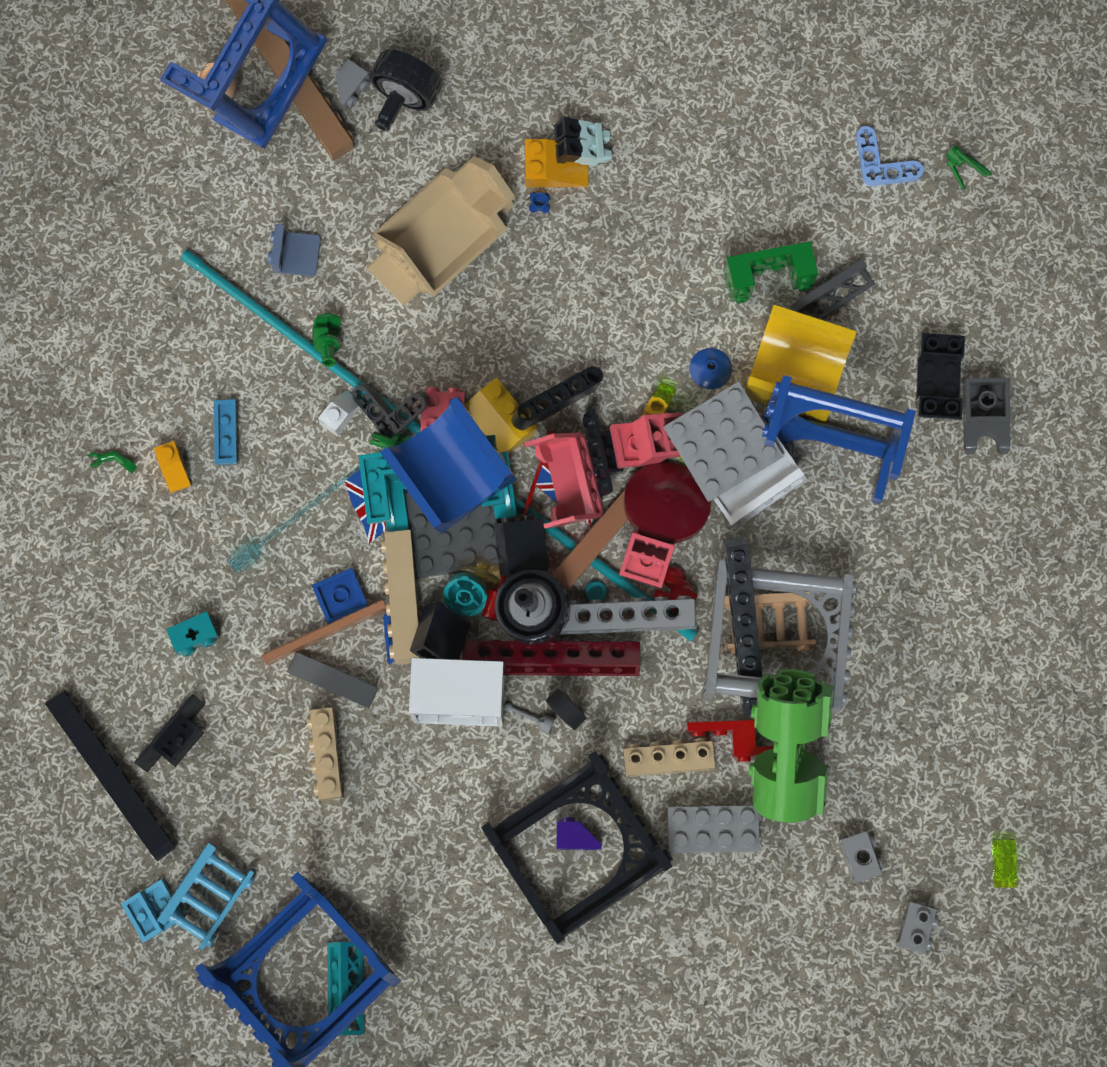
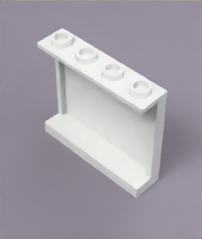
(761, 489)

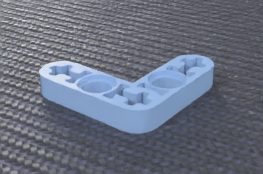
(876, 167)

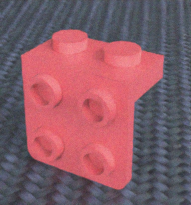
(439, 403)

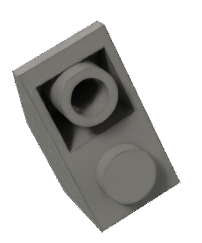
(350, 82)

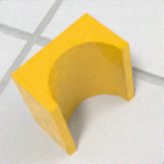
(801, 349)

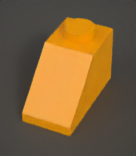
(172, 466)

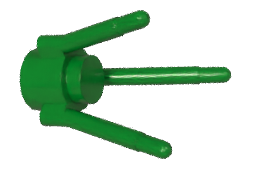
(958, 157)

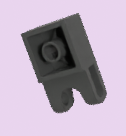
(986, 420)

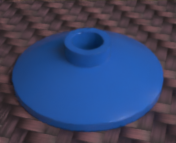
(710, 378)

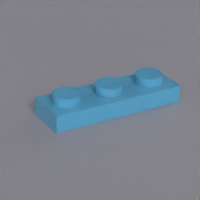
(225, 432)

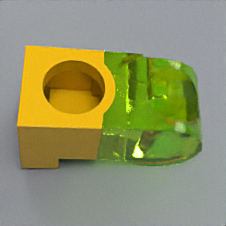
(660, 399)

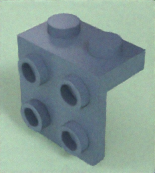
(293, 252)

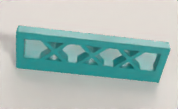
(338, 984)

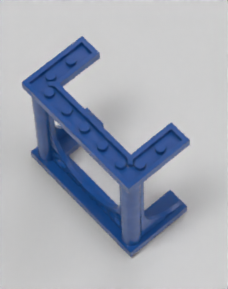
(261, 121)
(793, 399)
(227, 973)

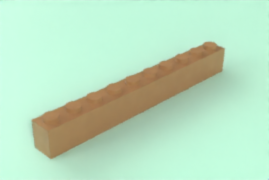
(308, 100)

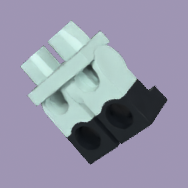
(581, 142)

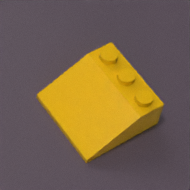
(493, 412)

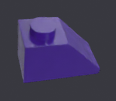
(575, 836)

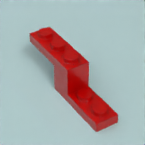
(742, 736)

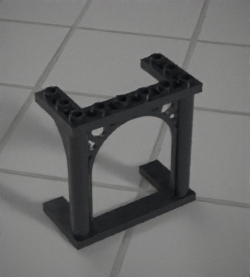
(591, 774)

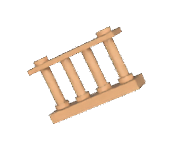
(778, 602)

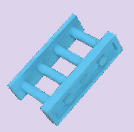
(183, 895)

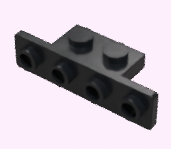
(602, 451)
(175, 737)

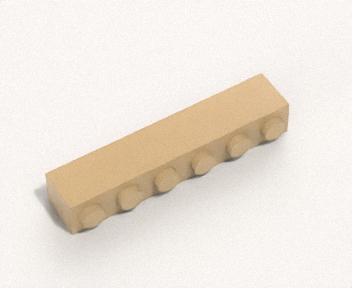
(402, 594)

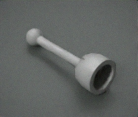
(544, 723)

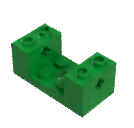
(741, 269)

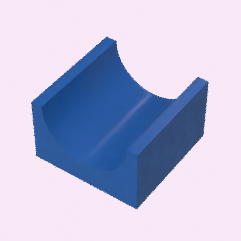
(449, 467)

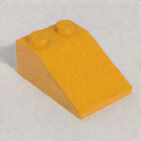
(544, 171)

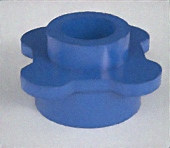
(535, 198)

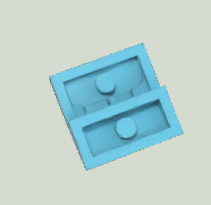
(145, 908)

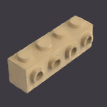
(326, 754)
(668, 758)

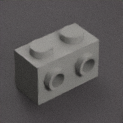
(916, 928)

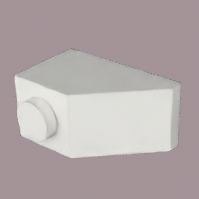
(339, 413)

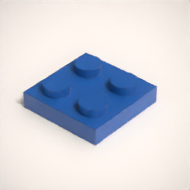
(339, 595)

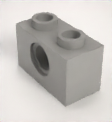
(861, 871)

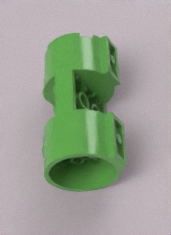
(792, 712)

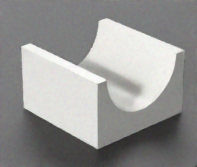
(457, 692)

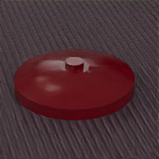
(666, 503)

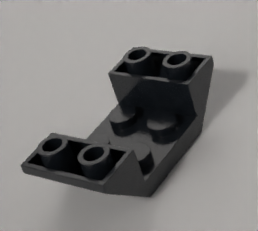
(939, 376)

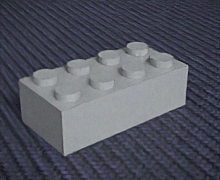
(712, 829)

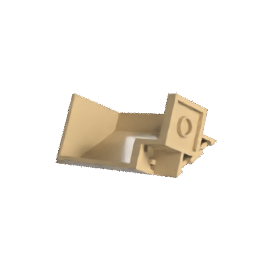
(441, 230)

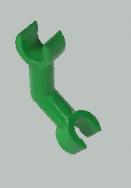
(113, 455)

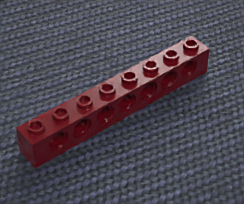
(562, 663)

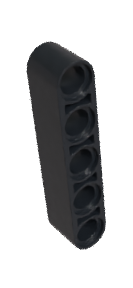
(551, 403)

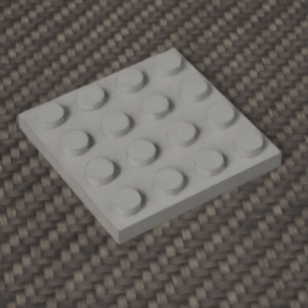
(722, 441)

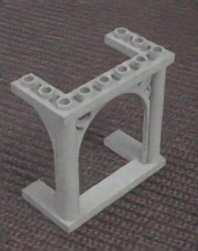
(833, 587)

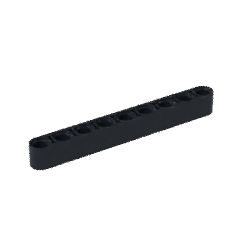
(109, 775)

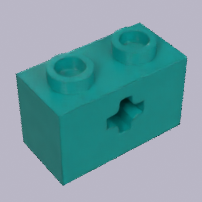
(180, 634)

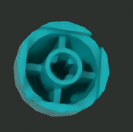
(466, 594)

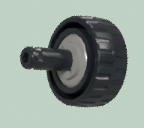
(405, 83)
(532, 607)

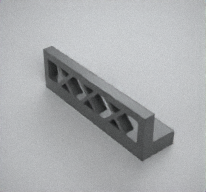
(831, 286)

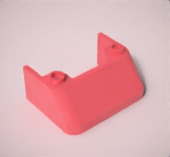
(571, 477)

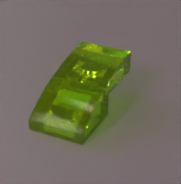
(1004, 863)

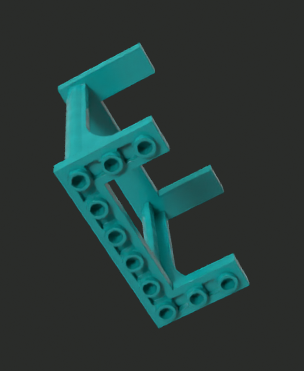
(386, 494)

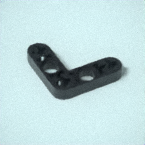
(392, 417)

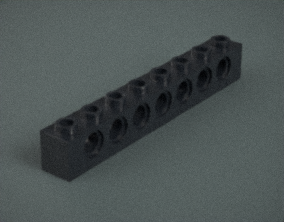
(742, 612)

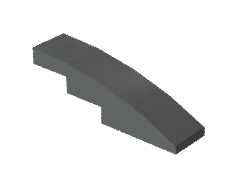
(332, 680)

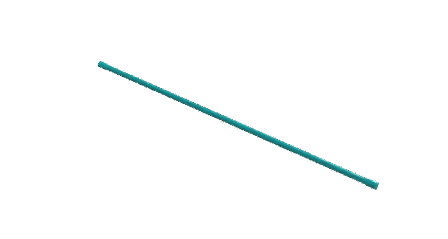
(199, 265)

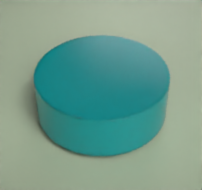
(595, 591)

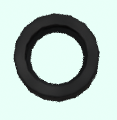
(566, 709)

